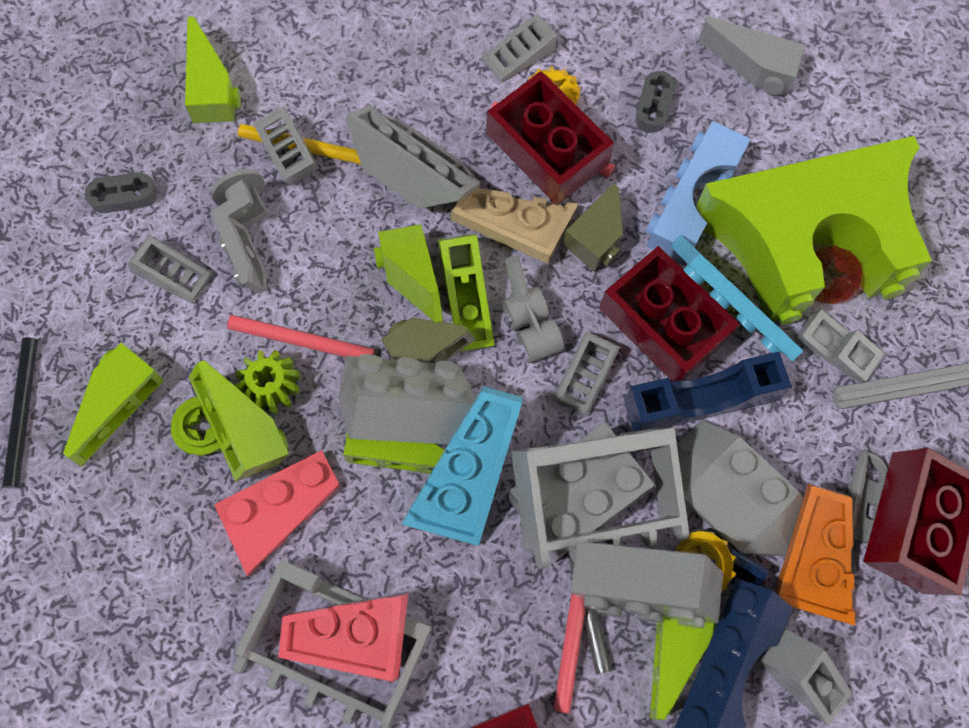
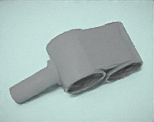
(528, 314)

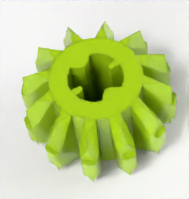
(262, 370)

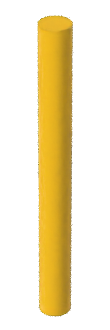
(316, 147)

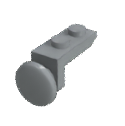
(238, 208)

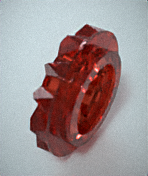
(845, 263)

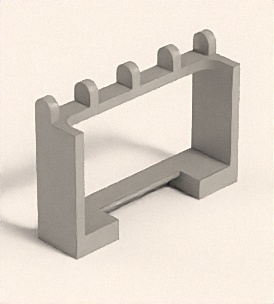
(667, 481)
(315, 585)

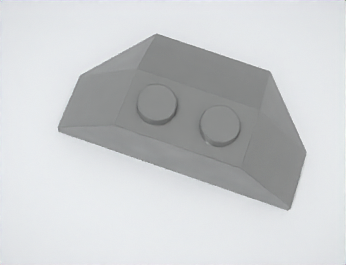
(408, 160)
(737, 491)

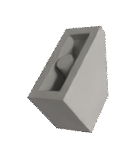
(807, 675)

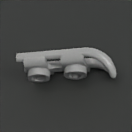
(865, 492)

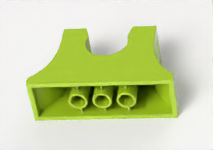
(831, 200)

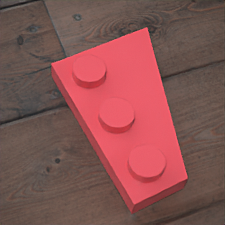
(349, 637)

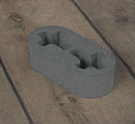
(649, 100)
(121, 192)

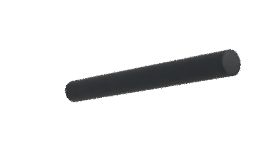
(20, 413)

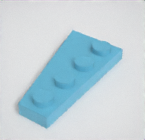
(728, 294)
(467, 473)

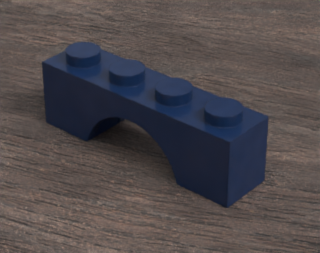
(739, 387)
(747, 627)

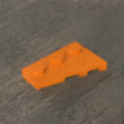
(818, 558)

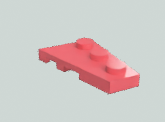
(274, 507)

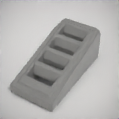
(538, 37)
(297, 170)
(153, 246)
(599, 345)

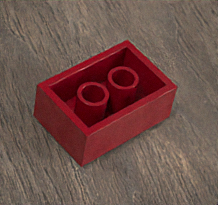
(549, 137)
(667, 315)
(922, 523)

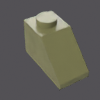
(598, 231)
(426, 340)

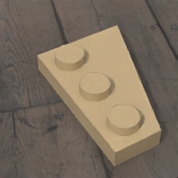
(518, 223)

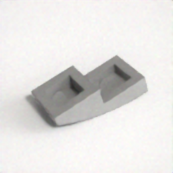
(843, 349)

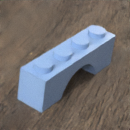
(714, 160)

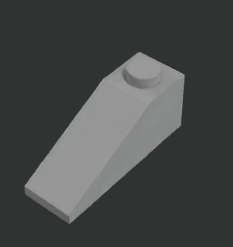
(757, 56)

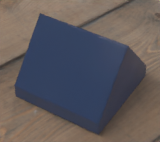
(747, 570)

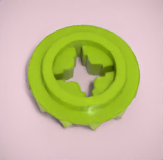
(190, 440)

